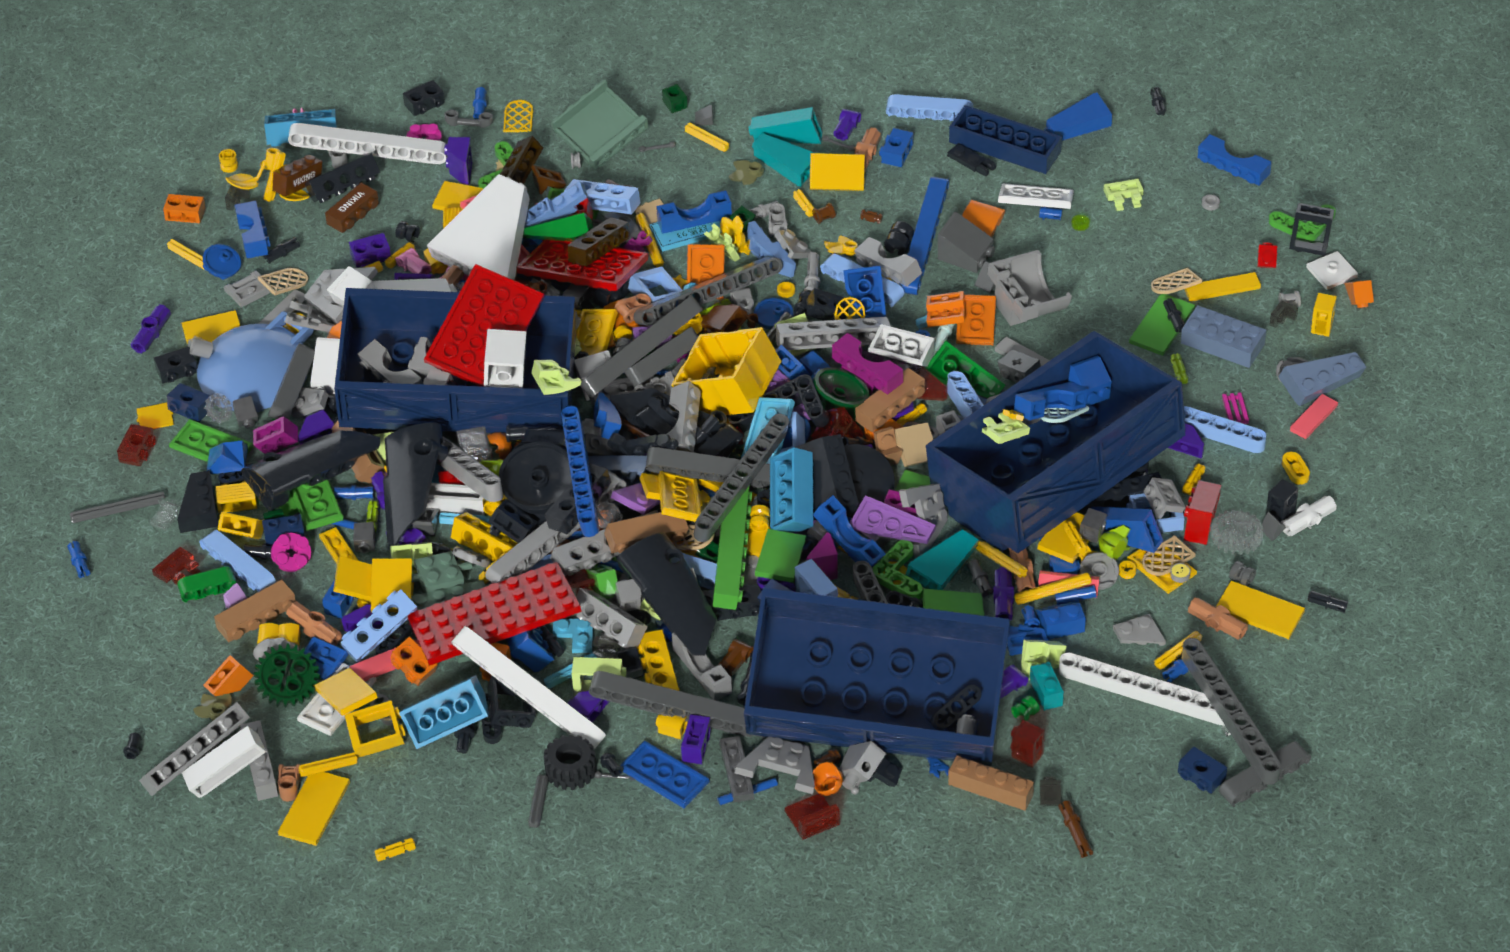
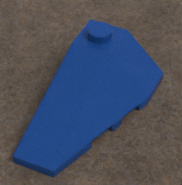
(867, 287)

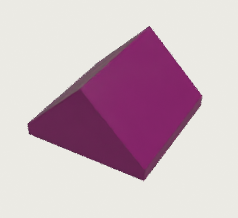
(825, 557)

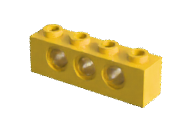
(475, 534)
(657, 660)

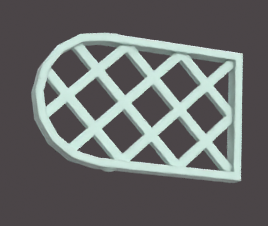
(1061, 418)

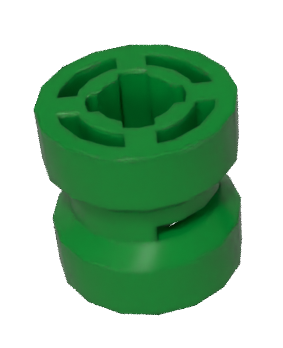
(1027, 708)

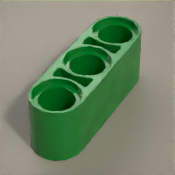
(206, 583)

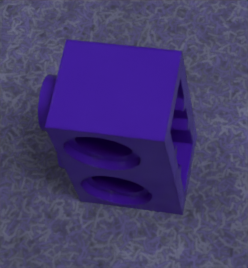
(369, 250)
(696, 739)

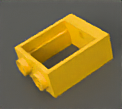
(371, 714)

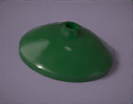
(841, 387)

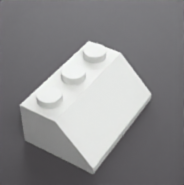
(903, 345)

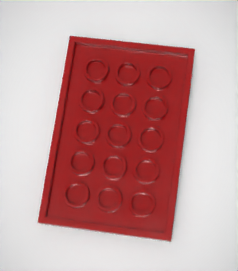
(607, 272)
(482, 304)

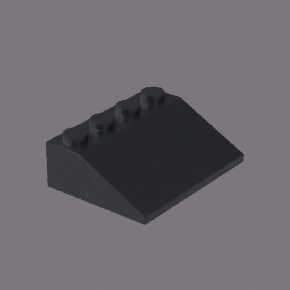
(831, 473)

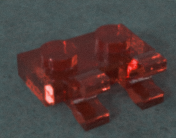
(172, 566)

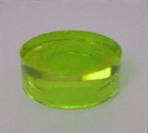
(1080, 222)

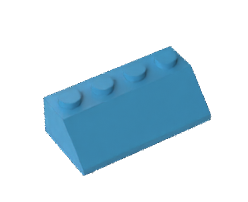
(278, 126)
(791, 490)
(445, 712)

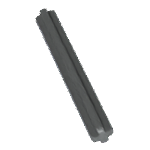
(116, 507)

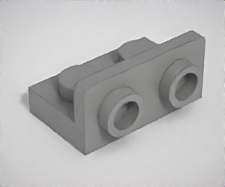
(1163, 497)

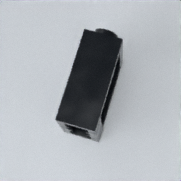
(1313, 214)
(507, 717)

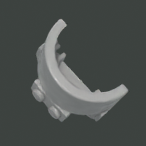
(1022, 288)

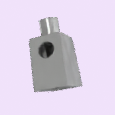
(860, 763)

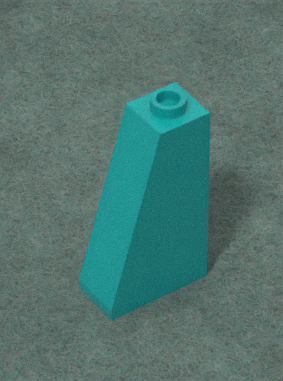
(789, 126)
(784, 158)
(943, 561)

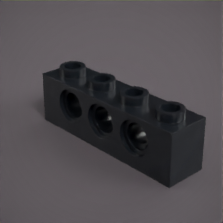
(316, 186)
(1119, 494)
(563, 513)
(747, 607)

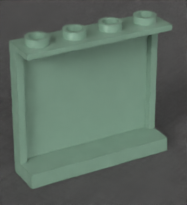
(599, 125)

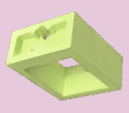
(588, 666)

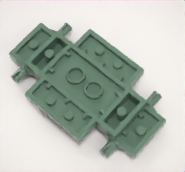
(441, 581)

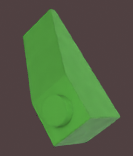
(605, 580)

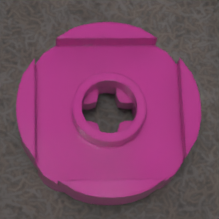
(430, 131)
(283, 559)

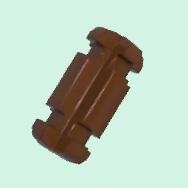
(871, 216)

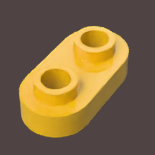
(1296, 469)

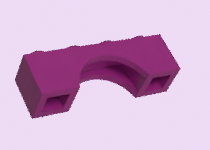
(883, 375)

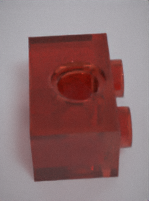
(136, 445)
(1027, 743)

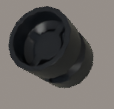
(899, 237)

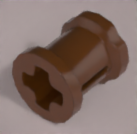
(824, 213)

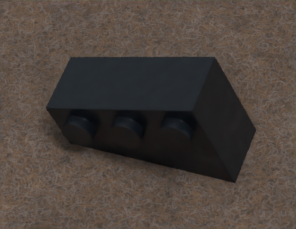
(198, 504)

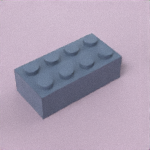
(1223, 336)

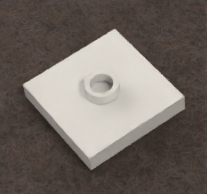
(1332, 270)

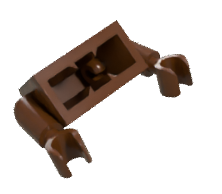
(727, 319)

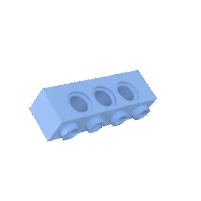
(610, 196)
(360, 650)

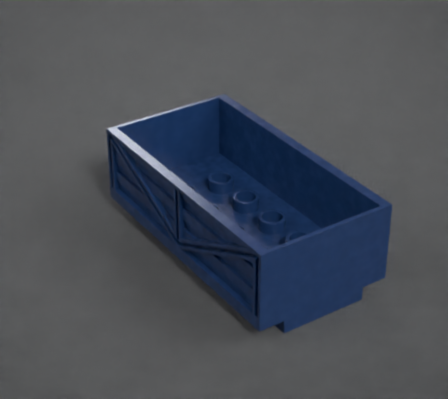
(398, 322)
(1037, 481)
(873, 674)

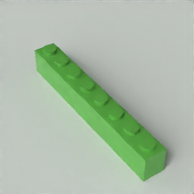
(730, 555)

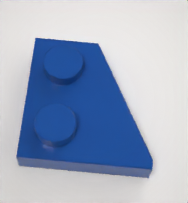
(1018, 634)
(327, 656)

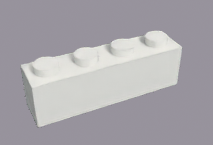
(455, 499)
(223, 762)

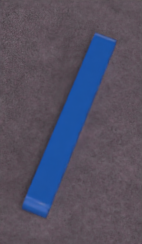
(926, 227)
(580, 471)

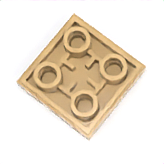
(913, 442)

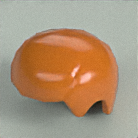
(500, 440)
(827, 774)

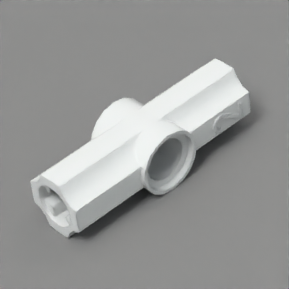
(1308, 515)

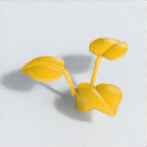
(247, 181)

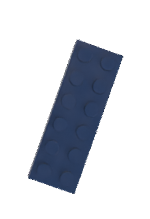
(1005, 139)

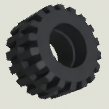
(570, 774)

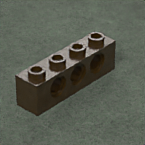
(521, 159)
(598, 241)

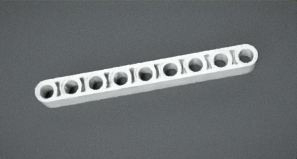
(367, 142)
(1138, 686)
(526, 687)

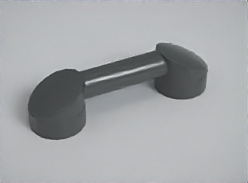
(453, 119)

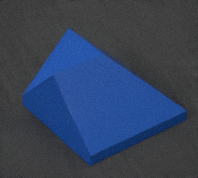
(227, 457)

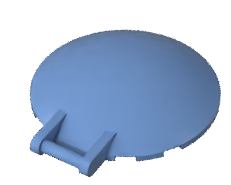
(251, 361)

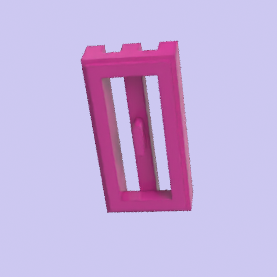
(1225, 398)

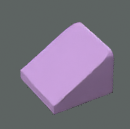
(234, 596)

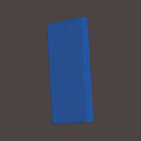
(664, 774)

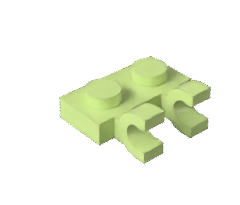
(1124, 189)
(716, 238)
(1006, 430)

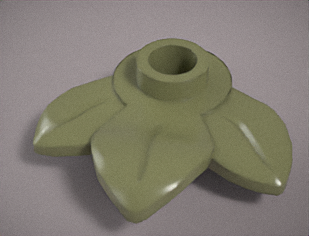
(746, 171)
(211, 705)

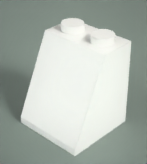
(504, 358)
(325, 365)

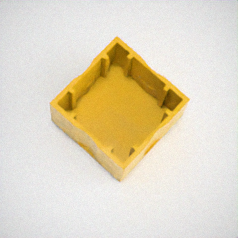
(745, 369)

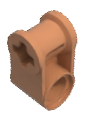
(628, 306)
(288, 782)

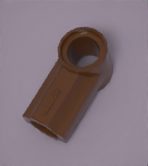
(736, 656)

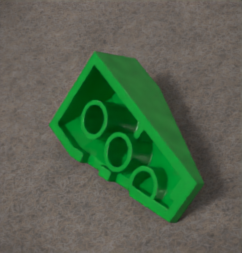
(560, 230)
(951, 359)

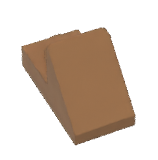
(886, 445)

